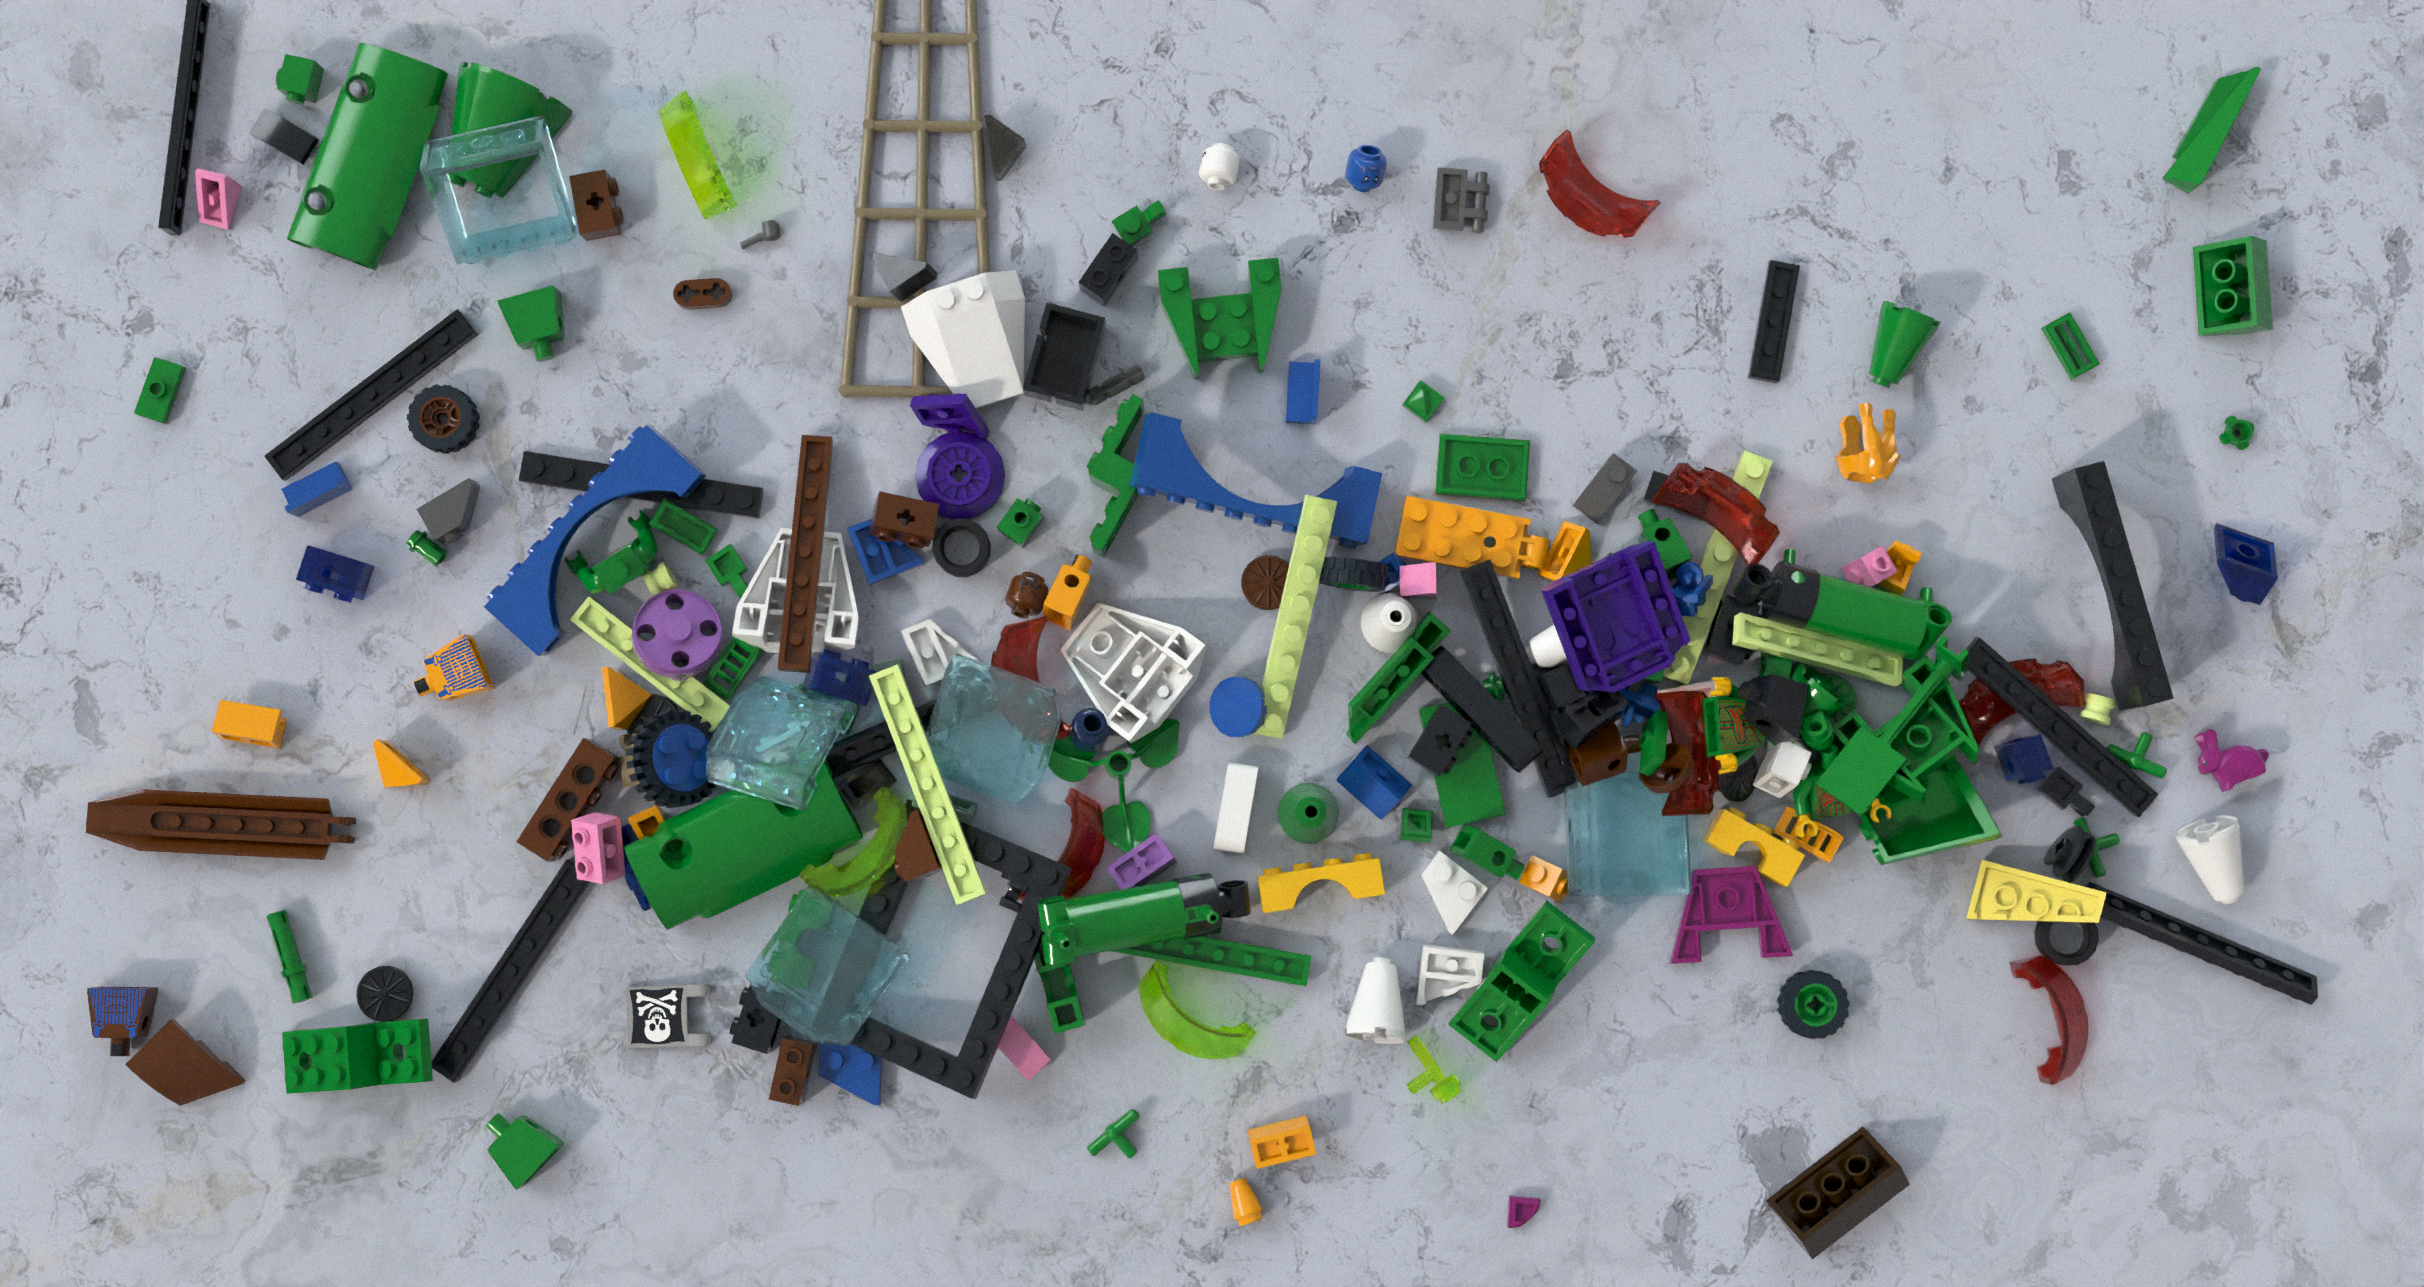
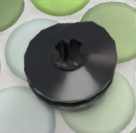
(2071, 852)

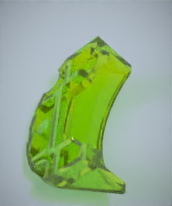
(695, 156)
(873, 860)
(1183, 1030)

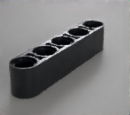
(1481, 710)

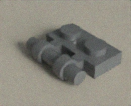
(1451, 200)

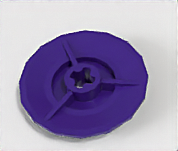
(976, 491)

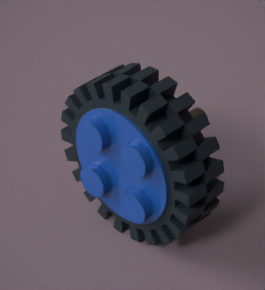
(671, 759)

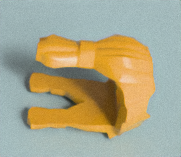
(1879, 451)

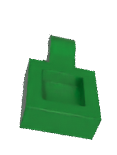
(1134, 225)
(728, 568)

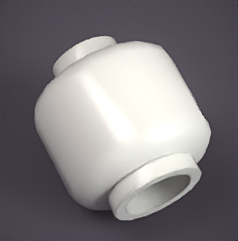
(1219, 166)

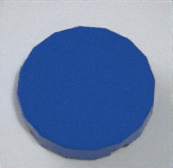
(1237, 707)

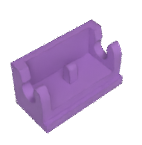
(1142, 863)

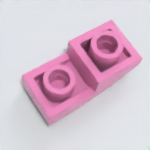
(1022, 1050)

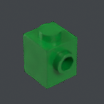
(299, 79)
(1021, 521)

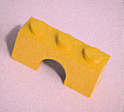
(1778, 858)

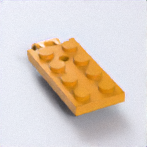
(1457, 533)

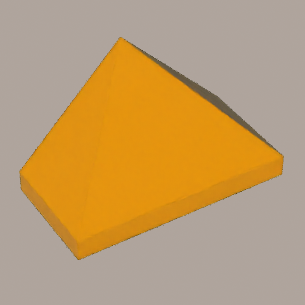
(1568, 552)
(623, 698)
(396, 768)

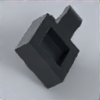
(2063, 791)

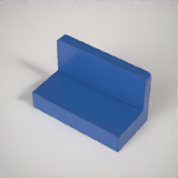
(1303, 392)
(316, 489)
(1374, 782)

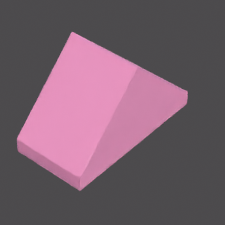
(216, 198)
(1418, 581)

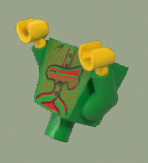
(1726, 731)
(1817, 804)

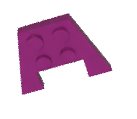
(1727, 901)

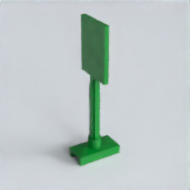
(1869, 761)

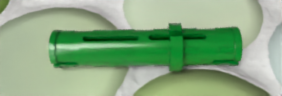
(288, 953)

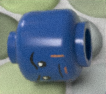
(1365, 168)

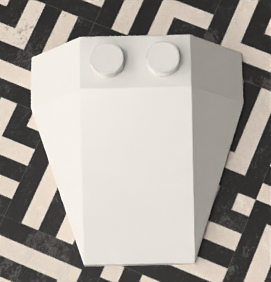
(973, 335)
(762, 604)
(1133, 667)

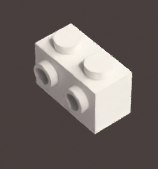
(1783, 768)

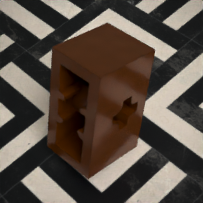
(586, 191)
(919, 517)
(793, 1070)

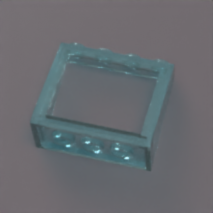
(486, 148)

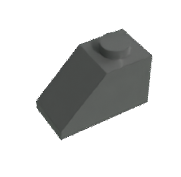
(1604, 488)
(450, 512)

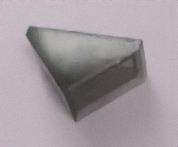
(1004, 146)
(865, 783)

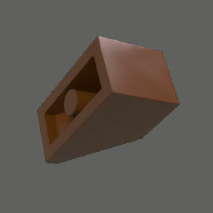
(916, 851)

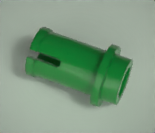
(426, 547)

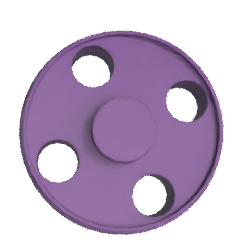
(677, 634)

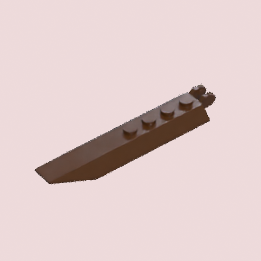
(217, 823)

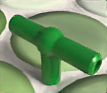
(2136, 759)
(2101, 844)
(1114, 1133)

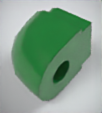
(1817, 731)

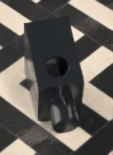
(1774, 706)

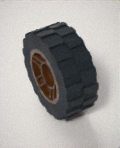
(427, 425)

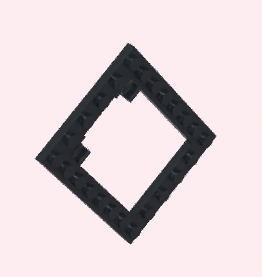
(1025, 872)

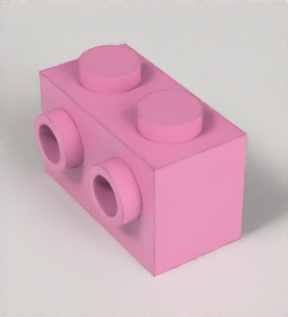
(598, 847)

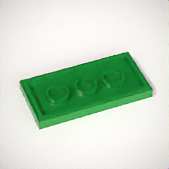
(1472, 785)

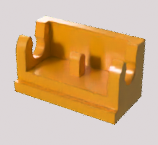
(249, 724)
(1281, 1142)

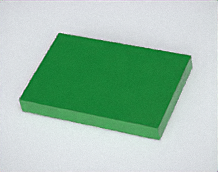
(1482, 467)

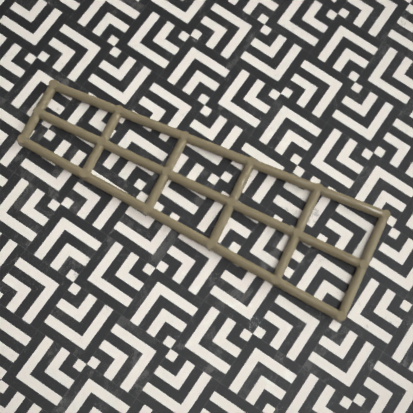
(921, 212)

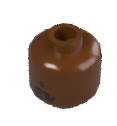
(1026, 595)

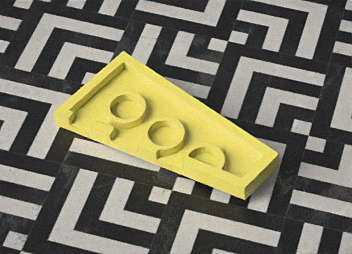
(2026, 896)

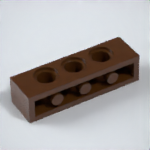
(536, 833)

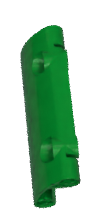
(369, 156)
(737, 850)

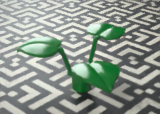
(1124, 824)

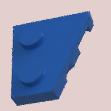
(880, 558)
(852, 1070)

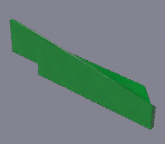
(2209, 130)
(1394, 676)

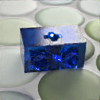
(319, 564)
(822, 678)
(2024, 759)

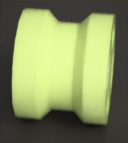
(660, 579)
(2097, 709)

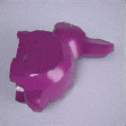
(2231, 764)

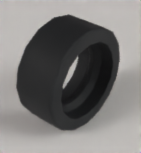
(961, 570)
(2088, 947)

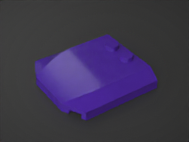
(1617, 619)

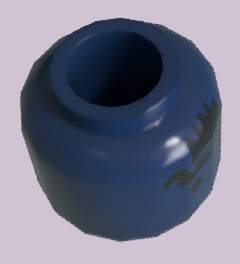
(1089, 730)

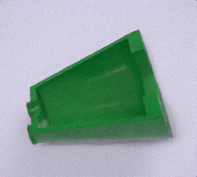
(492, 99)
(1946, 821)

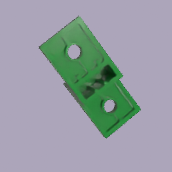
(1114, 474)
(1521, 981)
(357, 1056)

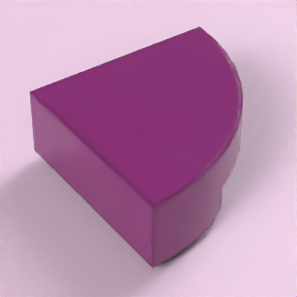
(1521, 1210)

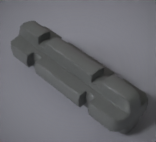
(1116, 384)

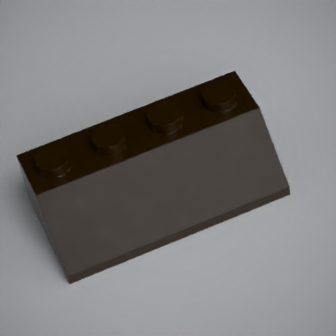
(1838, 1192)

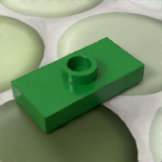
(160, 390)
(683, 526)
(1653, 743)

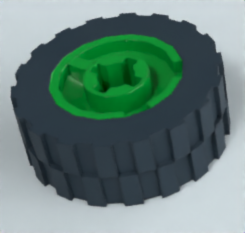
(1354, 574)
(1831, 1008)

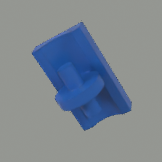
(1691, 588)
(1640, 704)

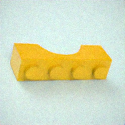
(1360, 878)

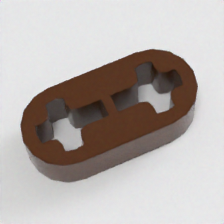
(702, 286)

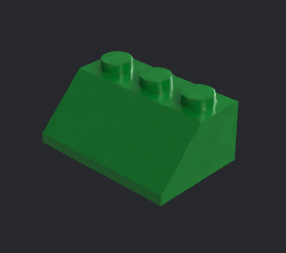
(2233, 287)

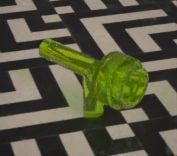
(1445, 1087)

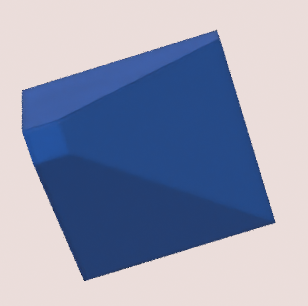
(1393, 562)

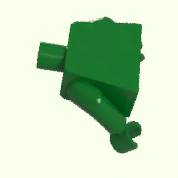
(622, 564)

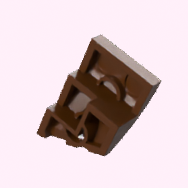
(182, 1066)

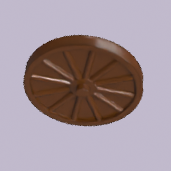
(1265, 581)

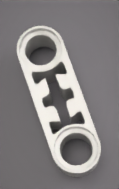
(1235, 807)

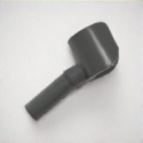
(771, 232)

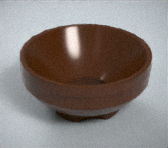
(1677, 761)

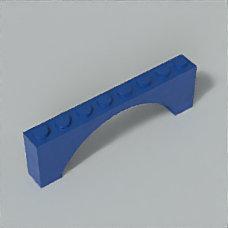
(1170, 469)
(528, 597)

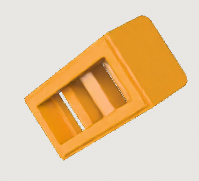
(1831, 848)

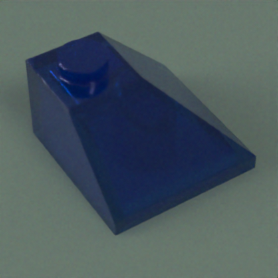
(2245, 563)

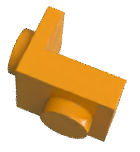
(1904, 559)
(1545, 879)

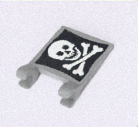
(661, 1016)

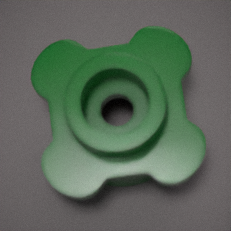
(2245, 432)
(1495, 686)

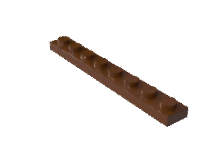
(805, 554)

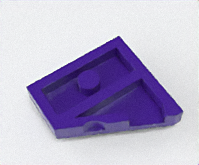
(949, 413)

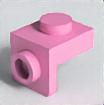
(1870, 568)

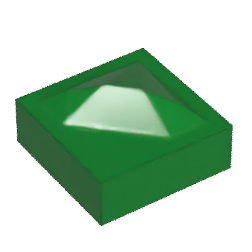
(1423, 401)
(1416, 825)

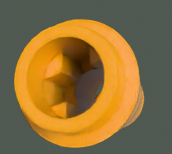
(1244, 1203)

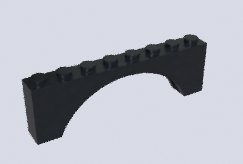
(2138, 667)

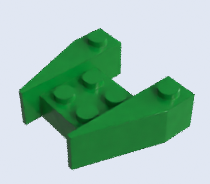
(1225, 324)
(1928, 739)

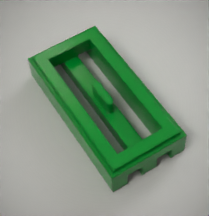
(2061, 352)

